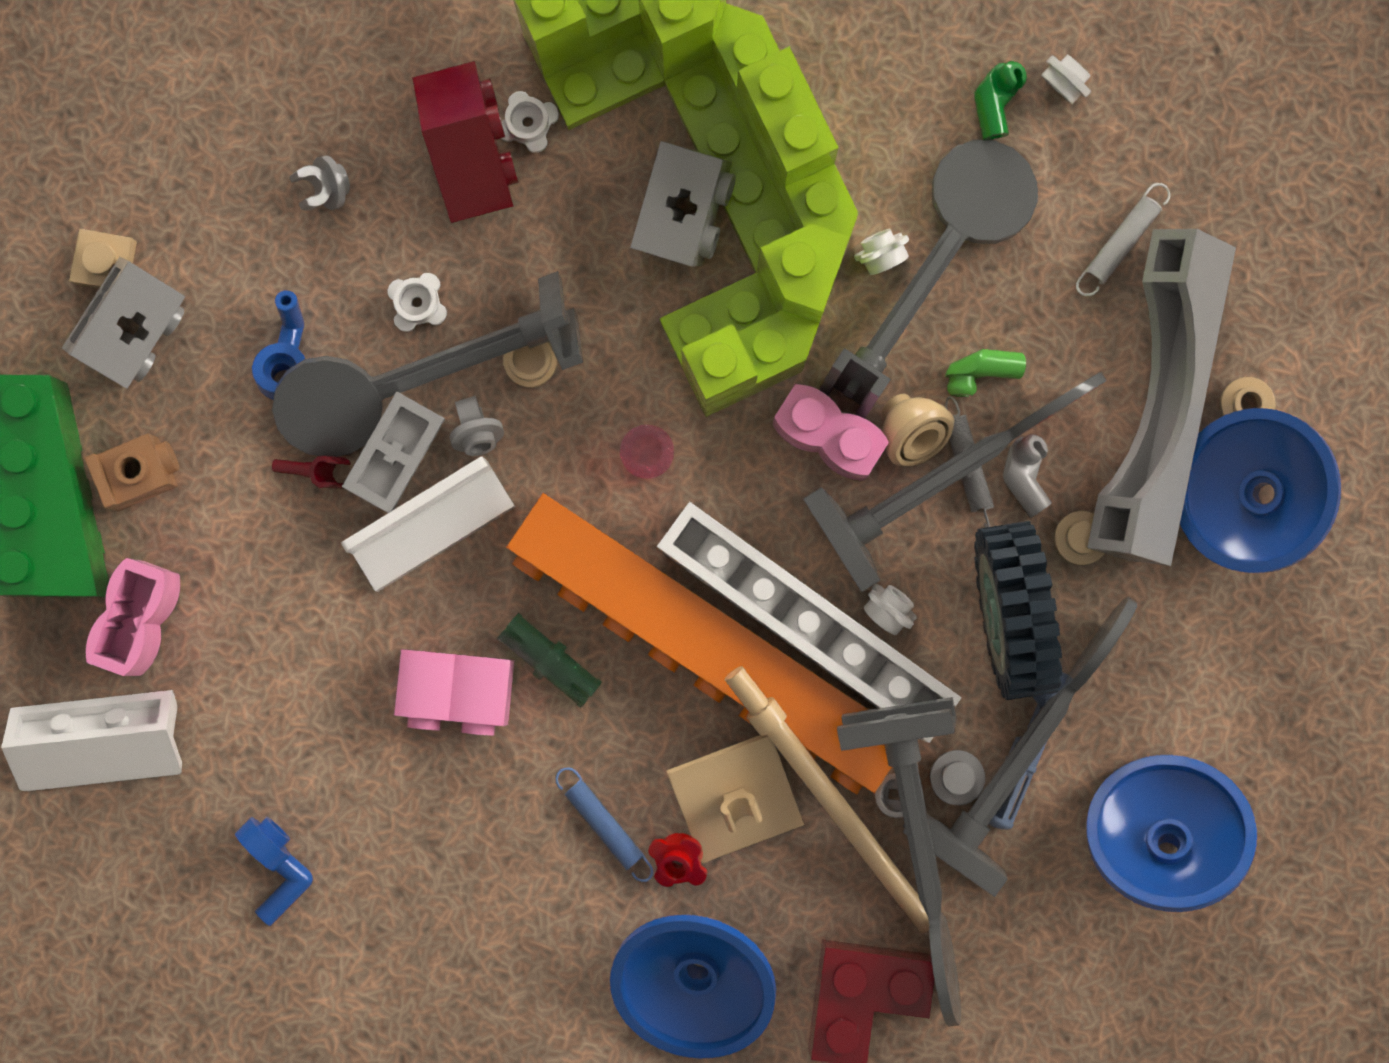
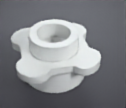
(542, 114)
(882, 251)
(403, 294)
(890, 609)

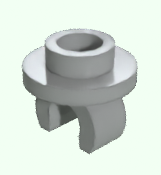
(329, 182)
(476, 433)

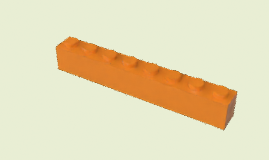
(689, 633)

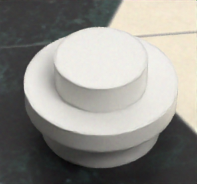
(1067, 78)

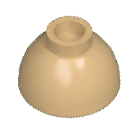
(915, 429)

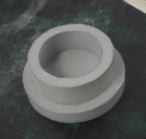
(957, 777)

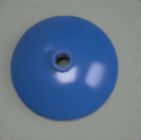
(1229, 469)
(1177, 804)
(689, 1006)

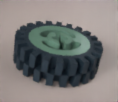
(1018, 610)

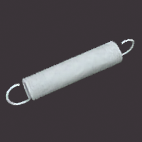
(1124, 238)

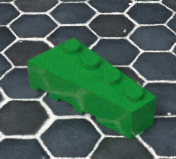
(45, 498)

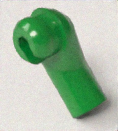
(994, 94)

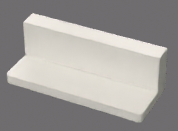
(429, 523)
(92, 741)

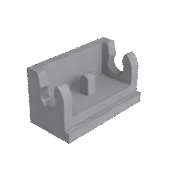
(393, 452)

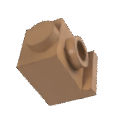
(155, 477)

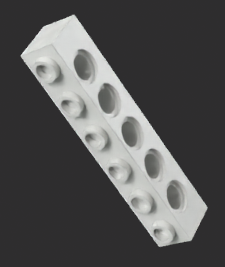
(797, 613)

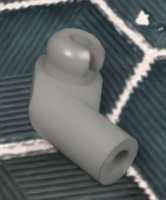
(1022, 470)

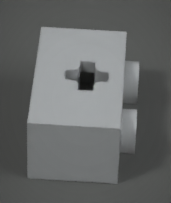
(660, 222)
(99, 339)

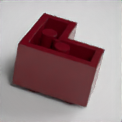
(460, 133)
(853, 985)

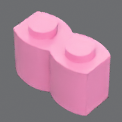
(843, 440)
(129, 630)
(454, 689)

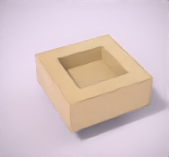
(97, 255)

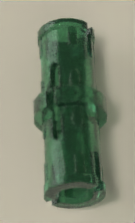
(549, 660)

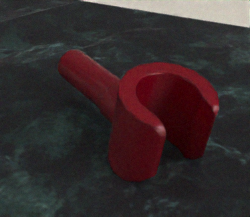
(319, 470)

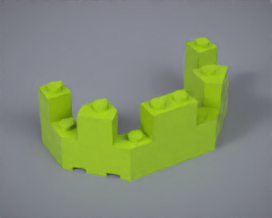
(740, 105)

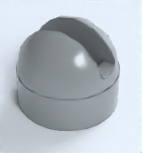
(888, 806)

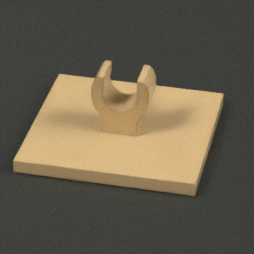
(735, 797)

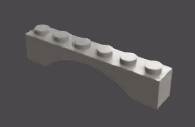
(1185, 297)

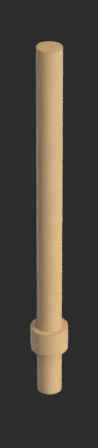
(768, 720)

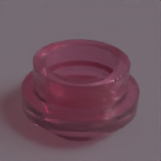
(647, 451)

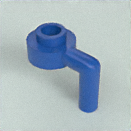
(286, 351)
(266, 844)

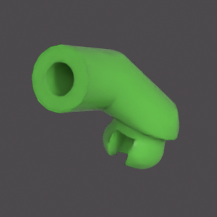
(983, 363)

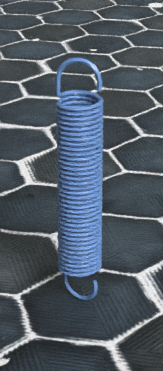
(604, 824)

